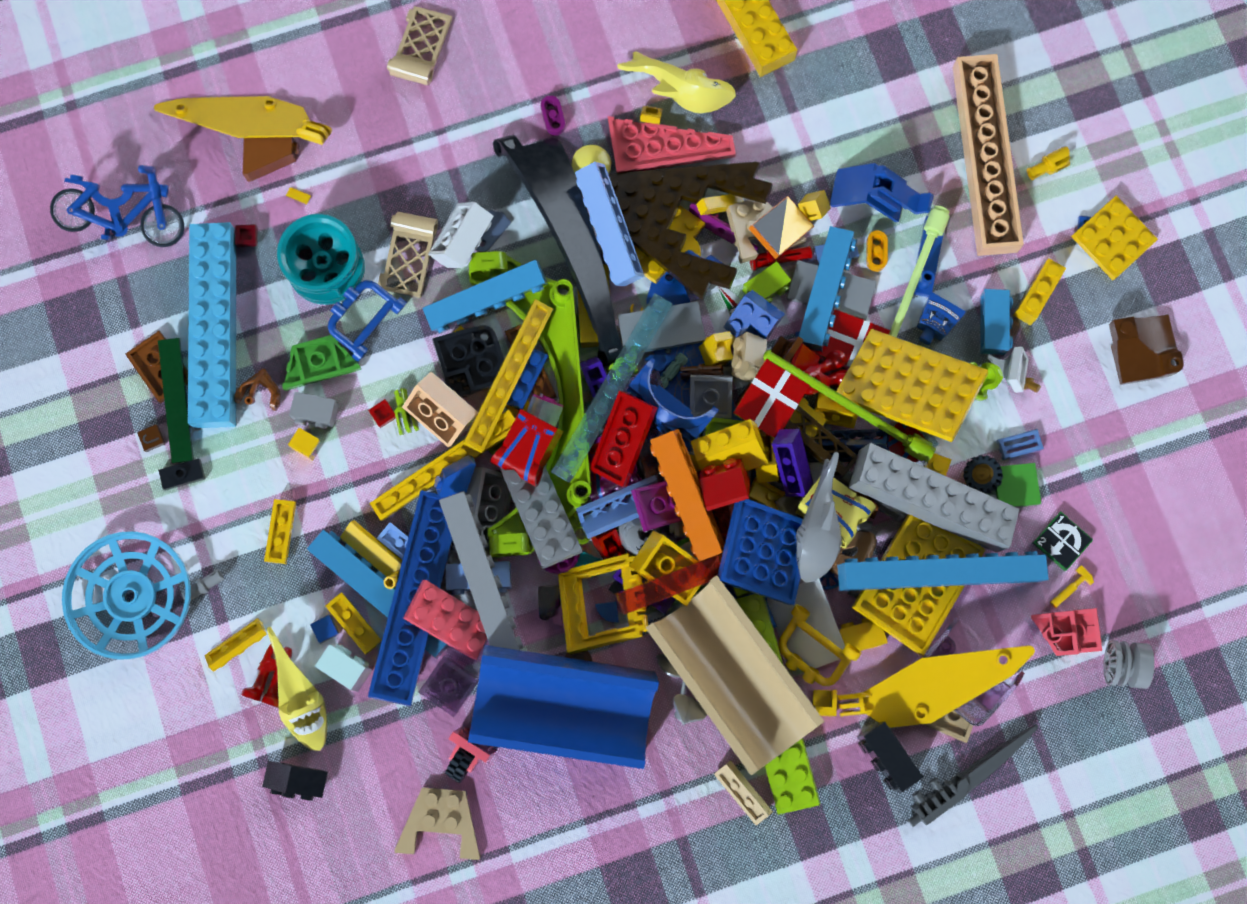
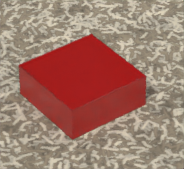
(382, 413)

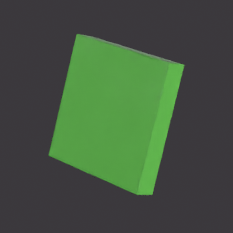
(1019, 485)

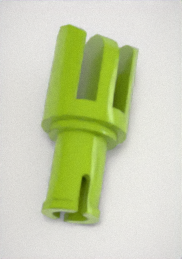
(402, 413)

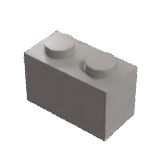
(313, 410)

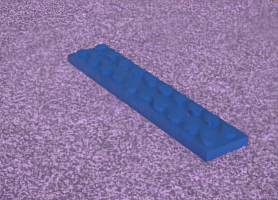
(403, 642)

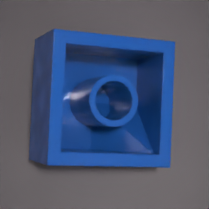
(754, 316)

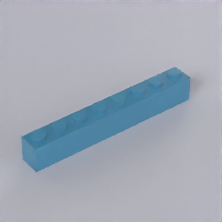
(361, 578)

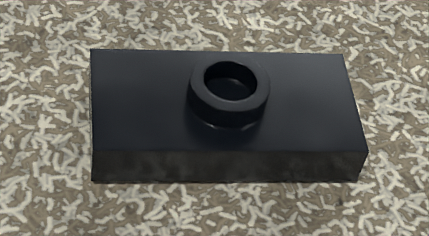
(181, 474)

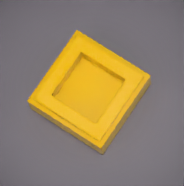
(651, 115)

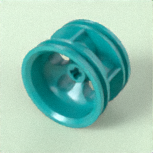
(308, 234)

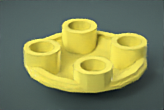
(588, 155)

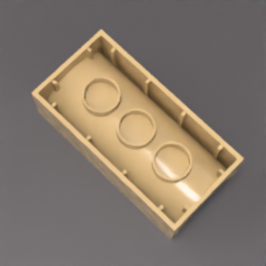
(735, 676)

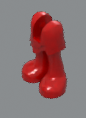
(834, 360)
(266, 666)

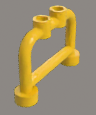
(794, 661)

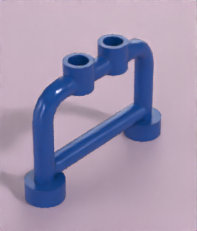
(351, 296)

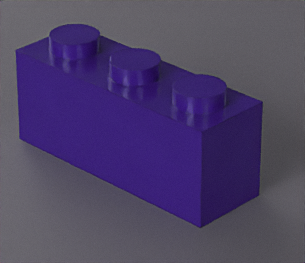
(792, 462)

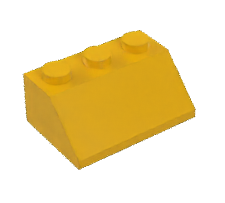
(736, 442)

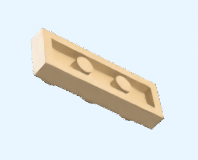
(743, 792)

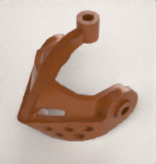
(263, 378)

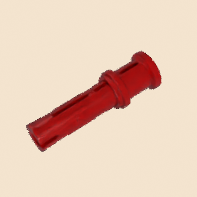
(768, 259)

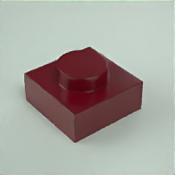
(246, 235)

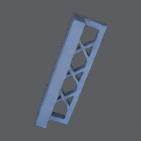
(616, 514)

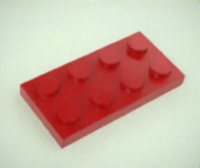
(623, 438)

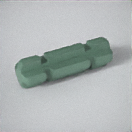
(673, 369)

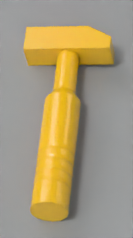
(1084, 575)

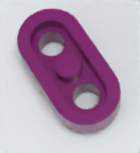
(553, 116)

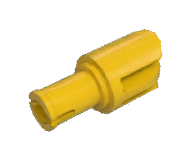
(1050, 163)

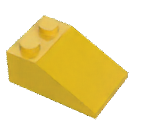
(661, 557)

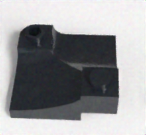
(467, 360)

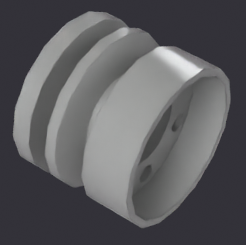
(1128, 664)

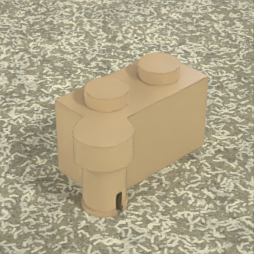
(748, 356)

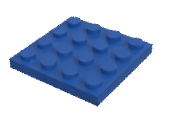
(761, 552)

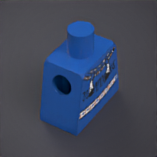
(938, 318)

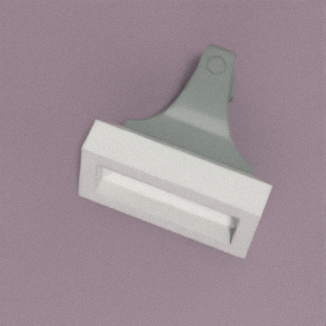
(1013, 368)

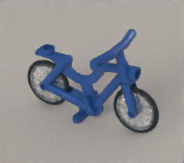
(160, 224)

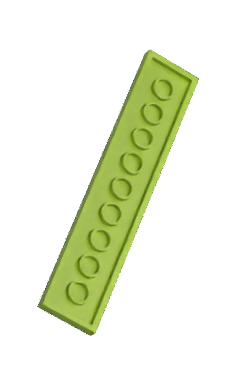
(791, 771)

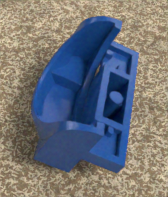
(670, 412)

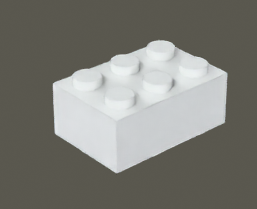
(461, 235)

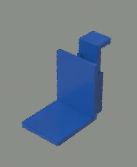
(879, 189)

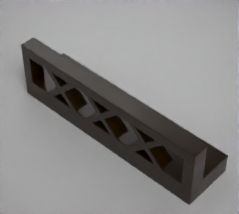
(815, 449)

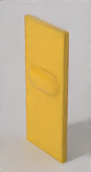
(298, 195)

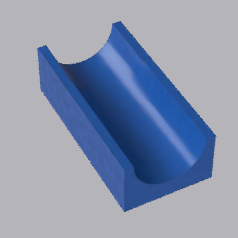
(563, 707)

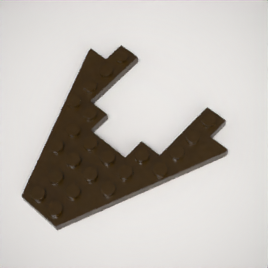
(651, 202)

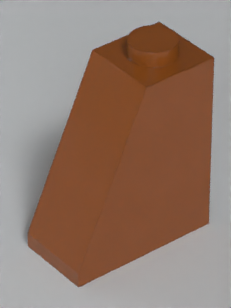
(267, 155)

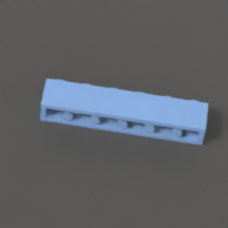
(609, 224)

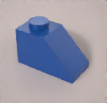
(455, 477)

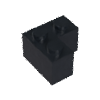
(294, 780)

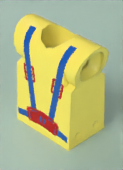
(849, 508)

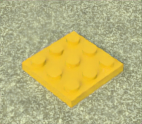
(1114, 237)

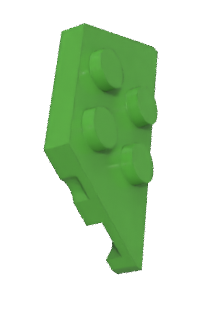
(317, 362)

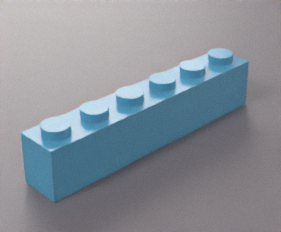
(826, 288)
(485, 296)

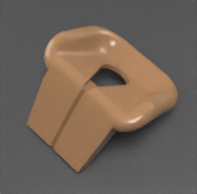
(866, 544)

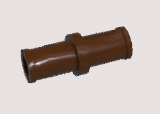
(701, 369)

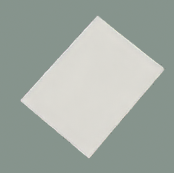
(813, 598)

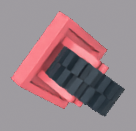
(466, 755)

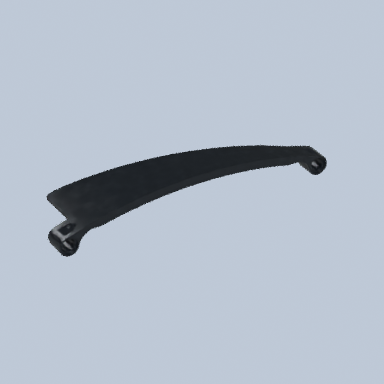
(554, 188)

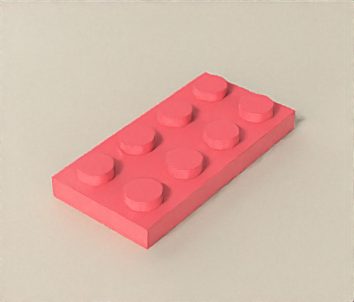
(447, 619)

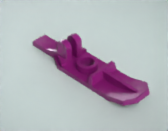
(716, 225)

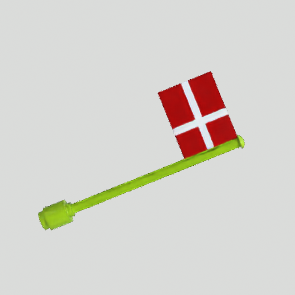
(781, 387)

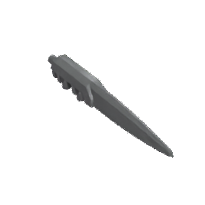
(963, 783)

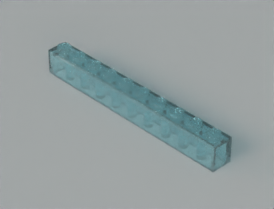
(615, 381)

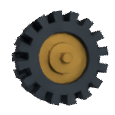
(983, 474)

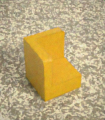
(814, 205)
(304, 443)
(825, 702)

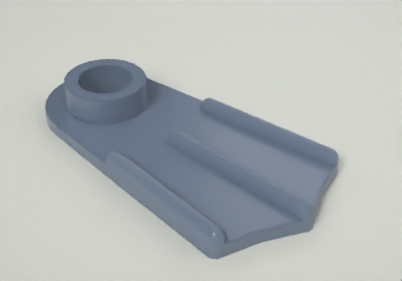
(498, 226)

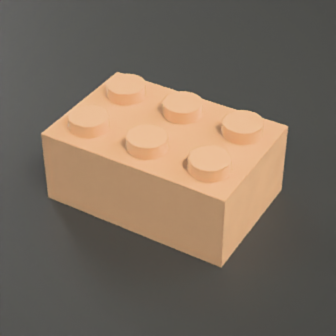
(440, 409)

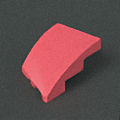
(1070, 631)

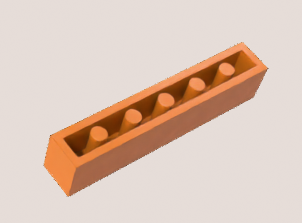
(687, 494)

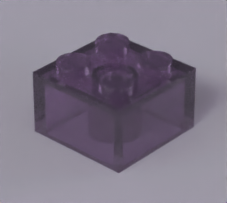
(449, 686)

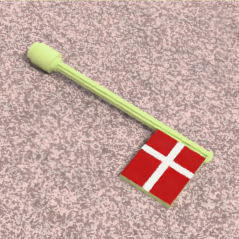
(850, 332)

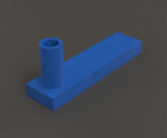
(927, 277)

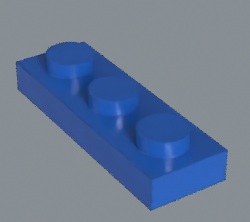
(527, 379)

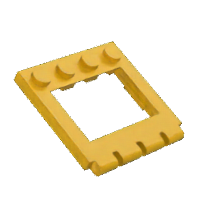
(574, 607)

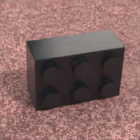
(889, 757)

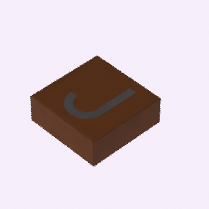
(151, 438)

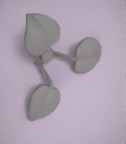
(686, 707)

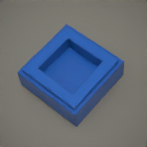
(324, 629)

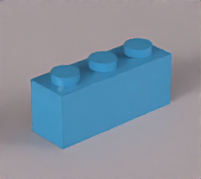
(995, 321)

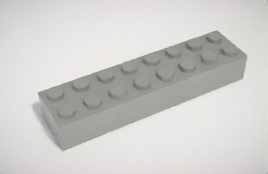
(934, 498)

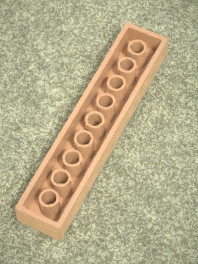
(987, 155)

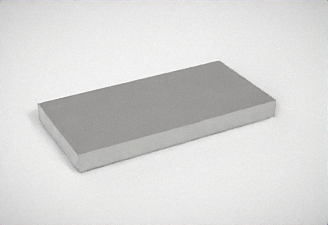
(854, 297)
(679, 328)

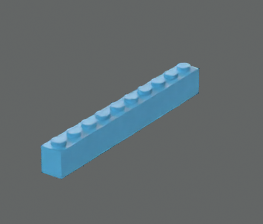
(942, 572)

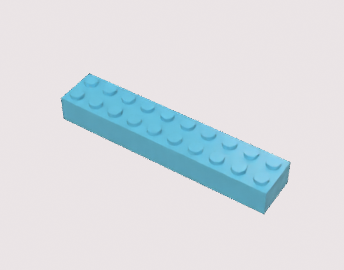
(212, 326)

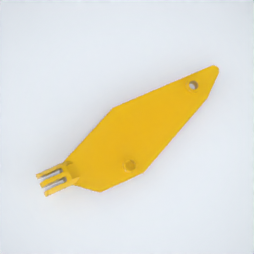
(247, 117)
(935, 686)

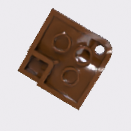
(1144, 349)

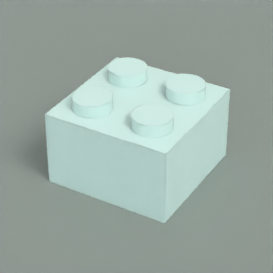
(344, 668)

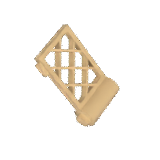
(409, 66)
(417, 229)

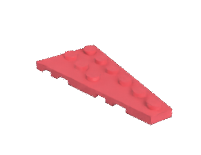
(659, 146)

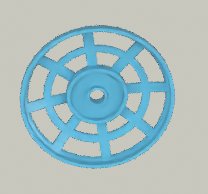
(115, 592)

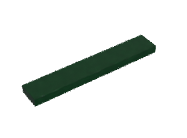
(175, 400)

